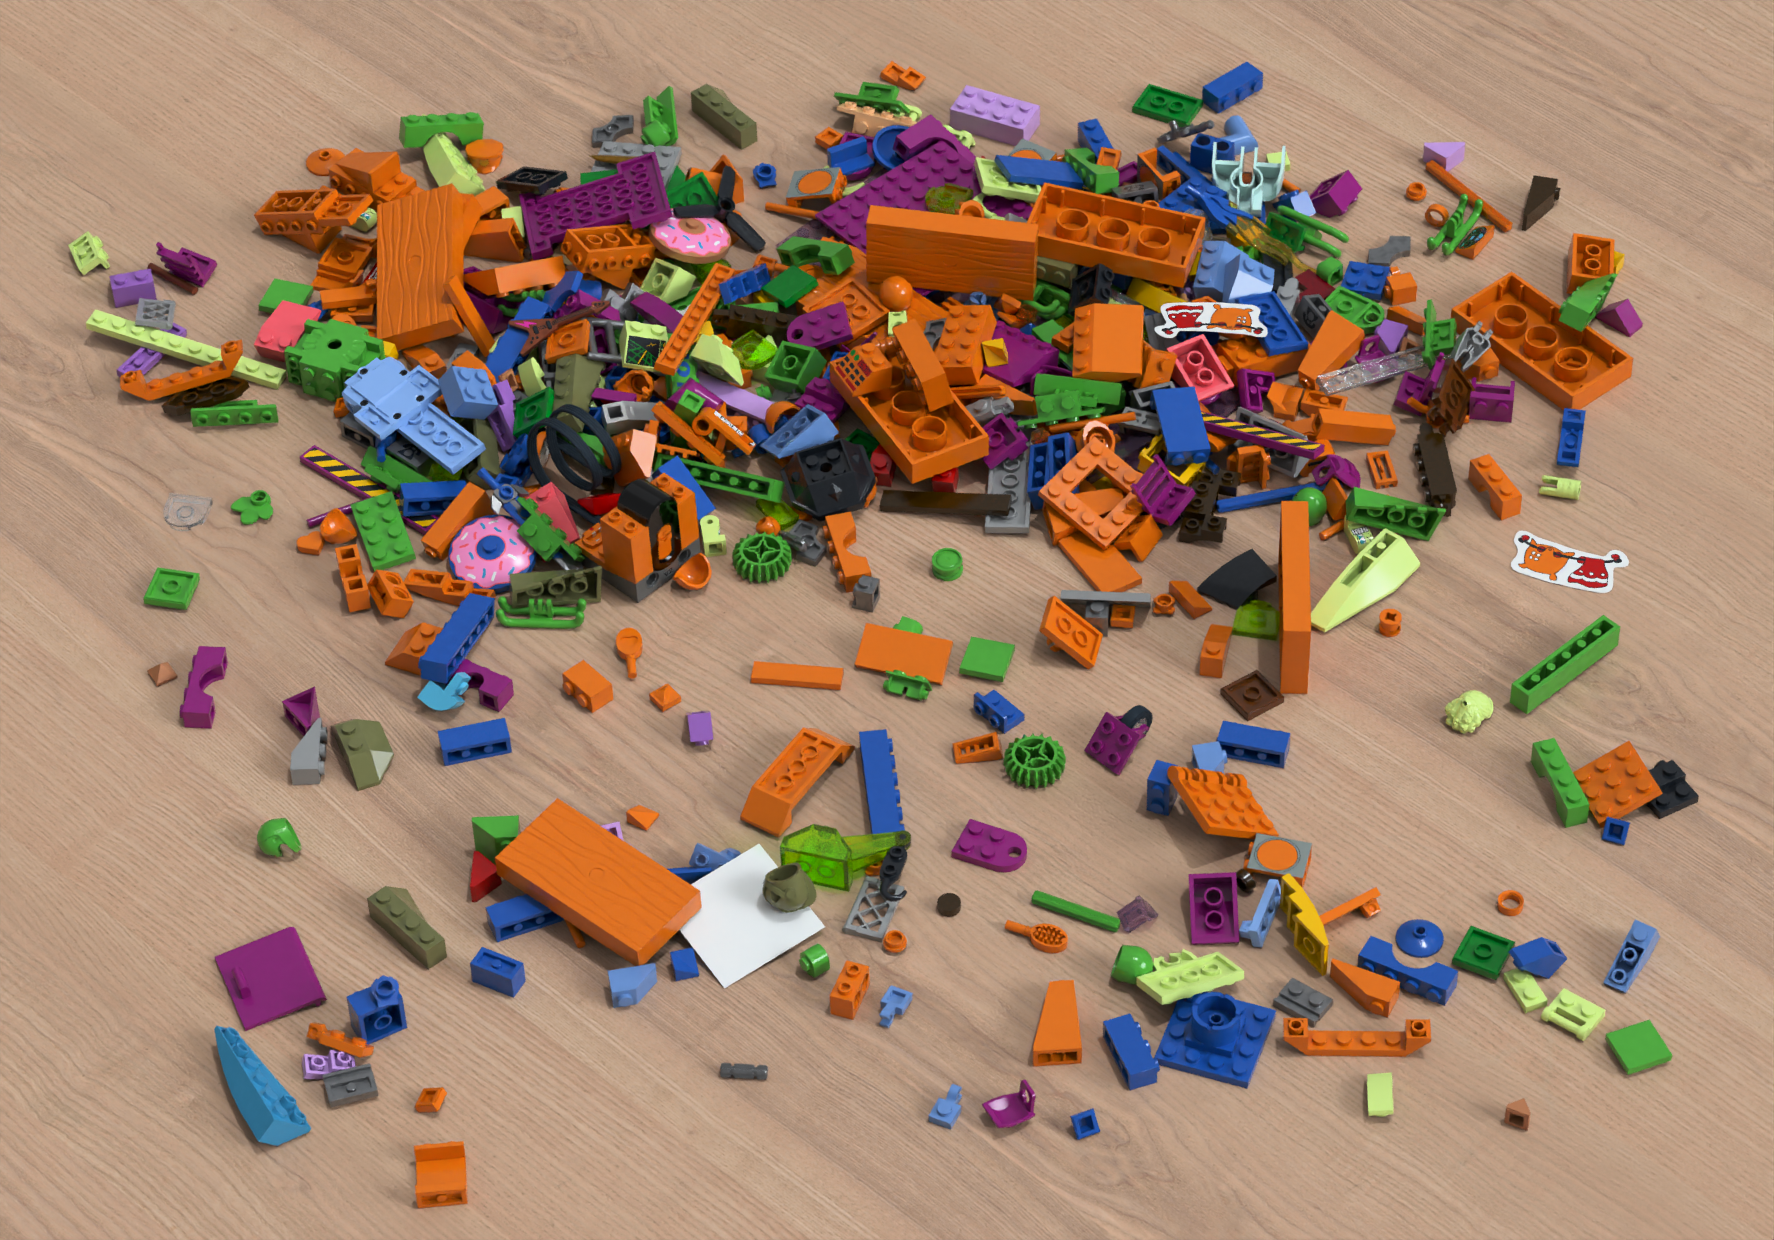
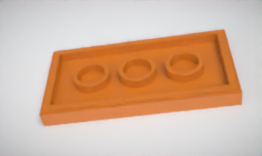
(1103, 569)
(905, 651)

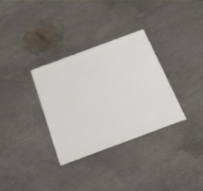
(737, 925)

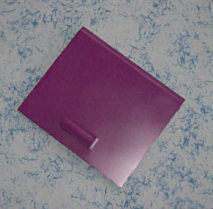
(270, 978)

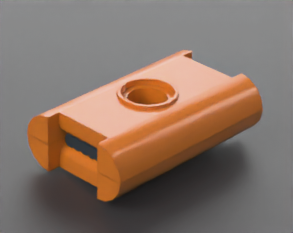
(1305, 427)

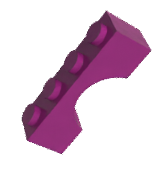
(208, 667)

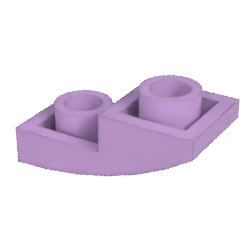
(317, 1065)

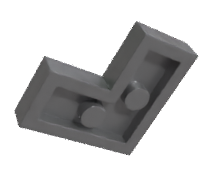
(622, 304)

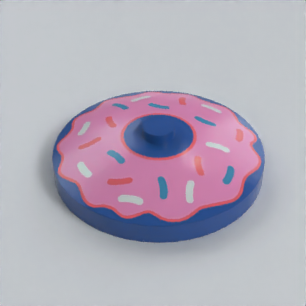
(489, 552)

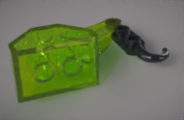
(834, 858)

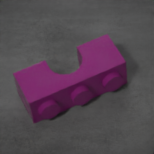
(494, 689)

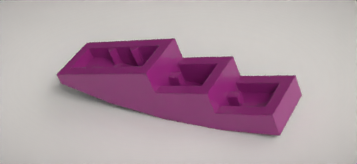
(656, 311)

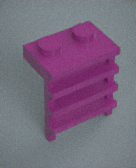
(187, 264)
(1417, 387)
(1491, 402)
(1169, 497)

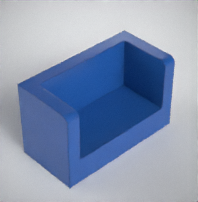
(497, 972)

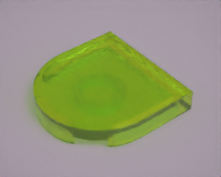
(947, 198)
(753, 351)
(1257, 621)

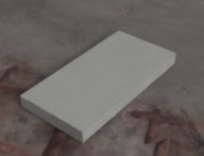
(1119, 598)

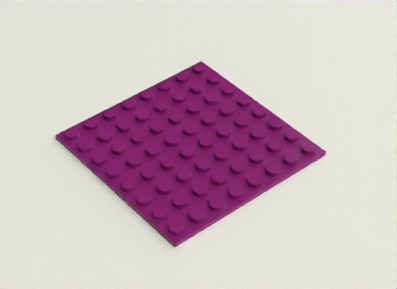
(906, 189)

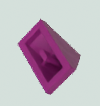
(1621, 317)

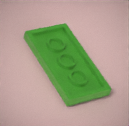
(383, 531)

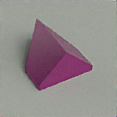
(302, 710)

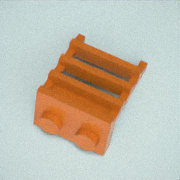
(1156, 367)
(654, 428)

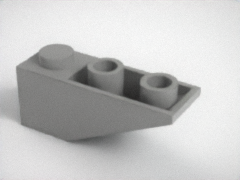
(626, 415)
(307, 756)

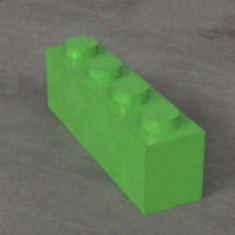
(1586, 302)
(1392, 513)

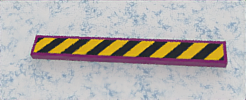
(1262, 436)
(358, 483)

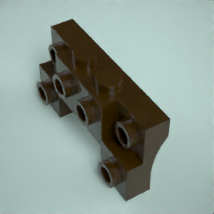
(1198, 515)

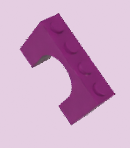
(926, 134)

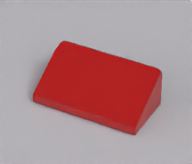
(600, 503)

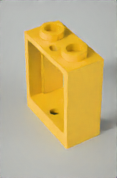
(1156, 445)

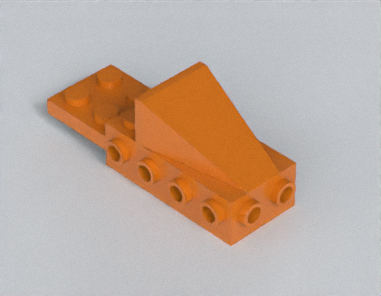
(374, 175)
(310, 215)
(610, 251)

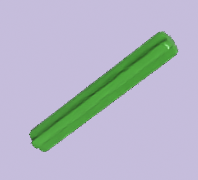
(1076, 911)

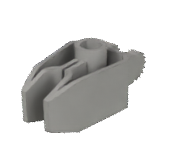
(1471, 346)

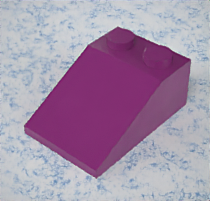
(1213, 908)

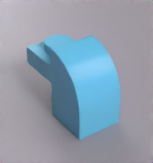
(443, 697)

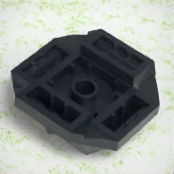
(829, 479)

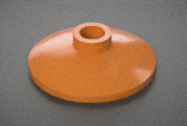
(322, 159)

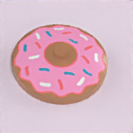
(691, 239)

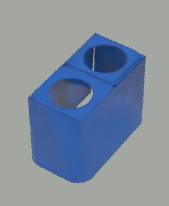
(1202, 151)

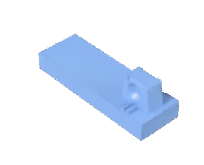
(1258, 927)

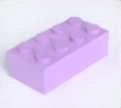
(994, 116)

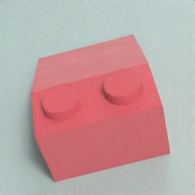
(283, 329)
(1199, 367)
(555, 505)

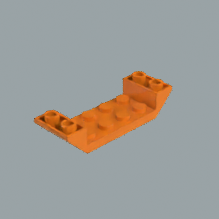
(791, 778)

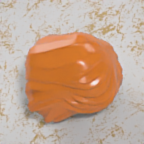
(636, 382)

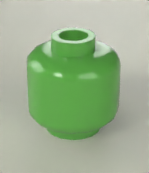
(656, 134)

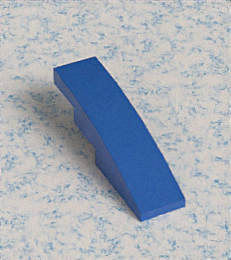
(744, 283)

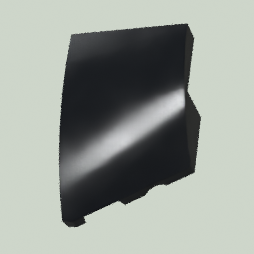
(1238, 580)

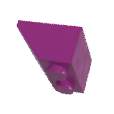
(1335, 194)

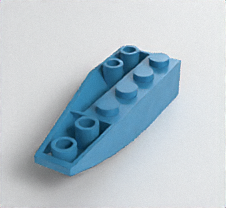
(257, 1093)

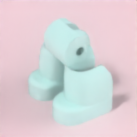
(1264, 185)

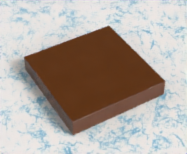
(1252, 695)

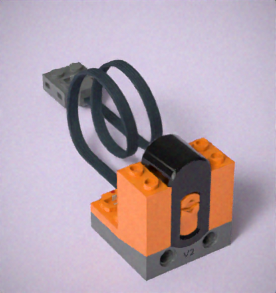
(647, 532)

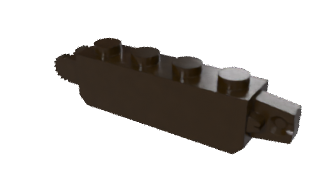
(742, 319)
(1435, 469)

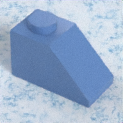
(1209, 756)
(631, 984)

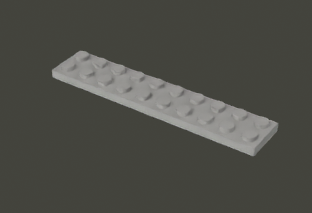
(1012, 479)

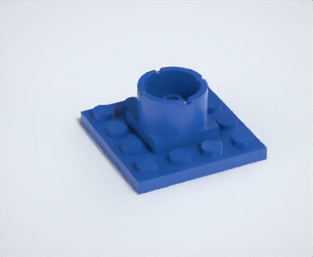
(1216, 1037)

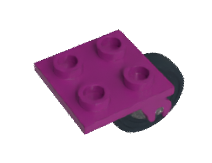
(1118, 737)

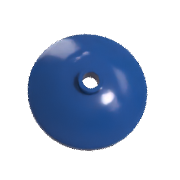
(883, 147)

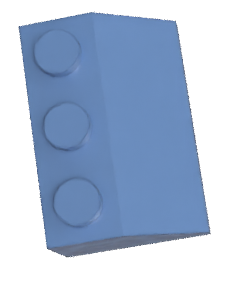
(1211, 269)

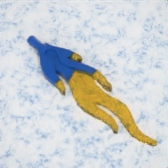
(1251, 229)

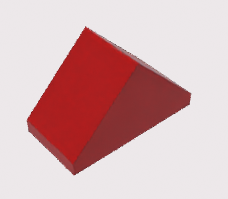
(483, 877)

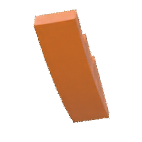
(442, 586)

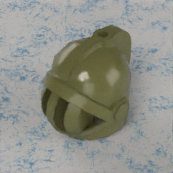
(789, 888)

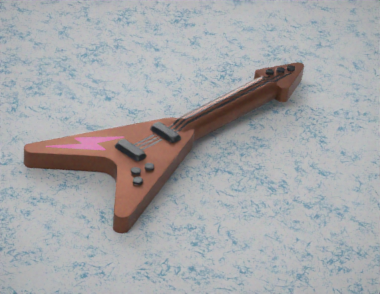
(542, 328)

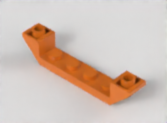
(134, 381)
(1357, 1043)

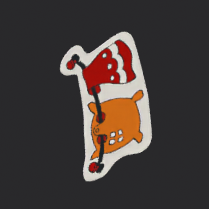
(1212, 318)
(1565, 565)

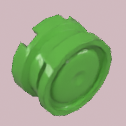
(947, 564)

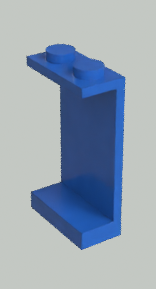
(1181, 425)

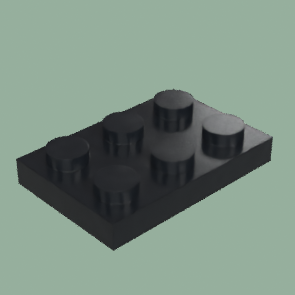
(532, 180)

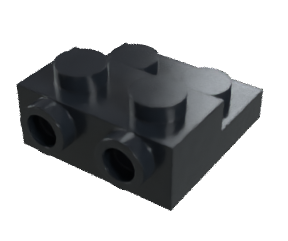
(1091, 288)
(1676, 791)

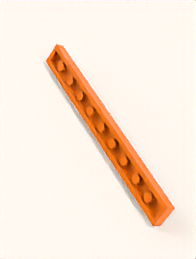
(693, 321)

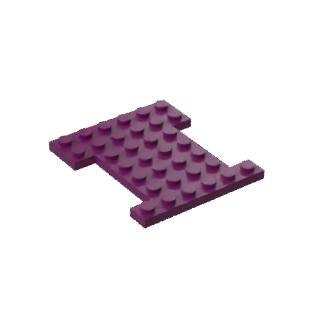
(631, 195)

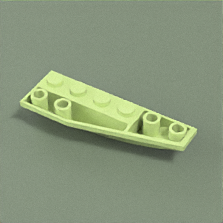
(450, 166)
(1367, 579)

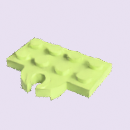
(1188, 976)

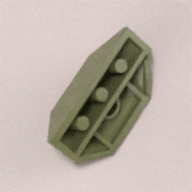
(364, 750)

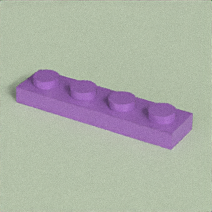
(147, 358)

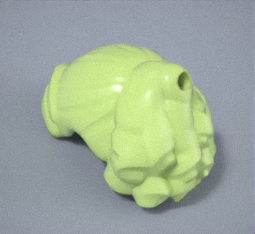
(1468, 711)

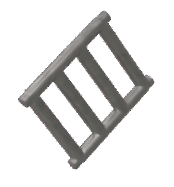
(609, 325)

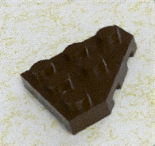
(206, 395)

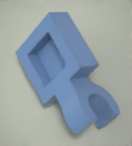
(894, 1001)
(947, 1111)

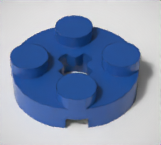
(517, 454)

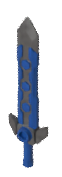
(506, 498)

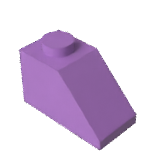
(1391, 336)
(700, 727)

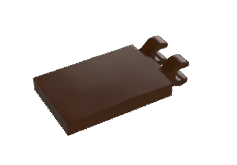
(1451, 397)

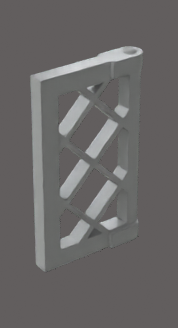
(149, 306)
(863, 930)

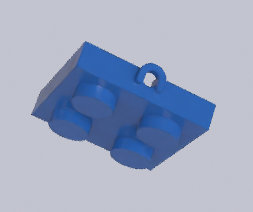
(1366, 279)

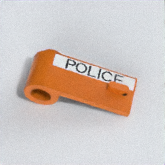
(709, 418)

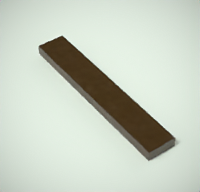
(945, 502)

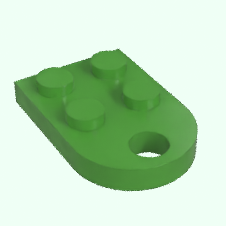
(1356, 309)

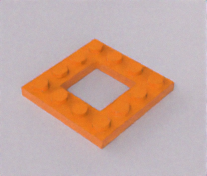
(1059, 496)

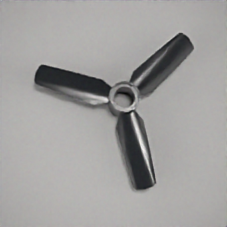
(724, 212)

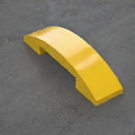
(1150, 295)

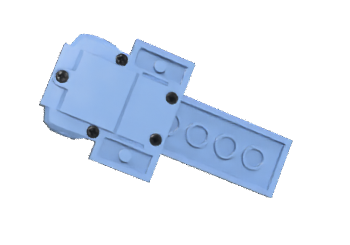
(392, 399)

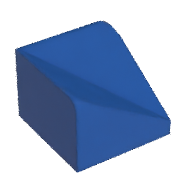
(684, 964)

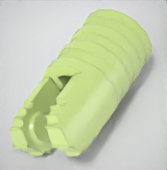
(1565, 487)

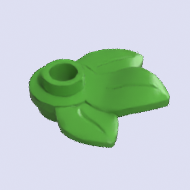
(254, 507)

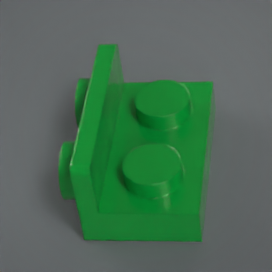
(1286, 231)

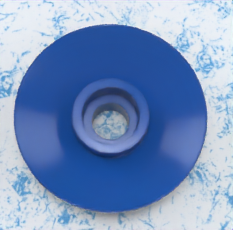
(1419, 938)

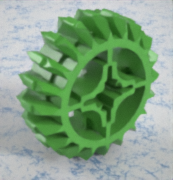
(762, 557)
(1029, 763)

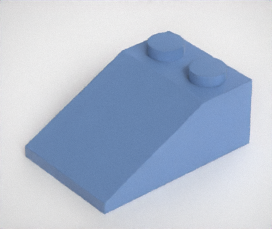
(1246, 278)
(801, 432)

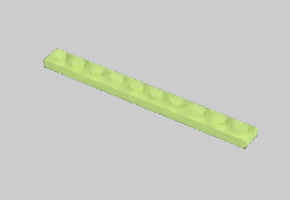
(182, 348)

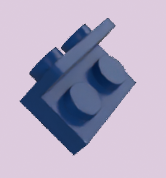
(998, 711)

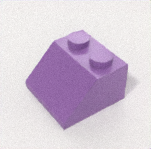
(131, 286)

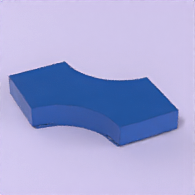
(566, 287)

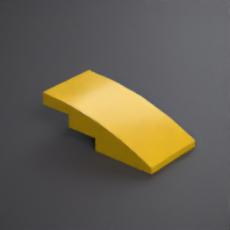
(1304, 924)

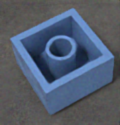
(467, 392)

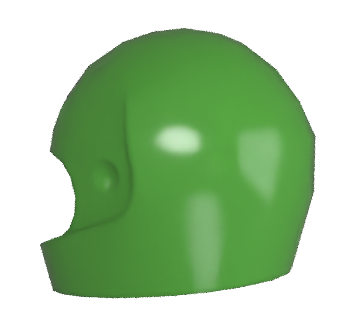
(1316, 503)
(275, 833)
(1131, 963)

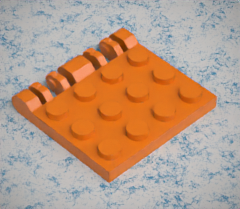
(1221, 802)

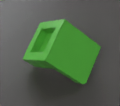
(689, 406)

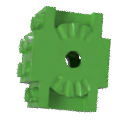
(330, 356)

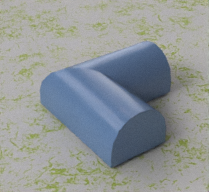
(1239, 134)

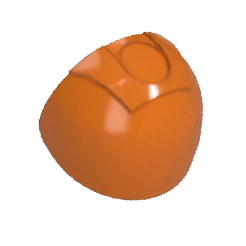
(776, 410)
(337, 527)
(694, 573)

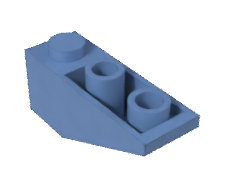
(1632, 956)

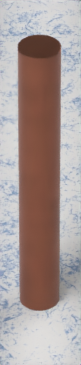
(173, 278)

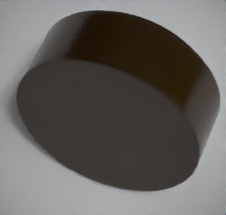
(1245, 880)
(949, 904)

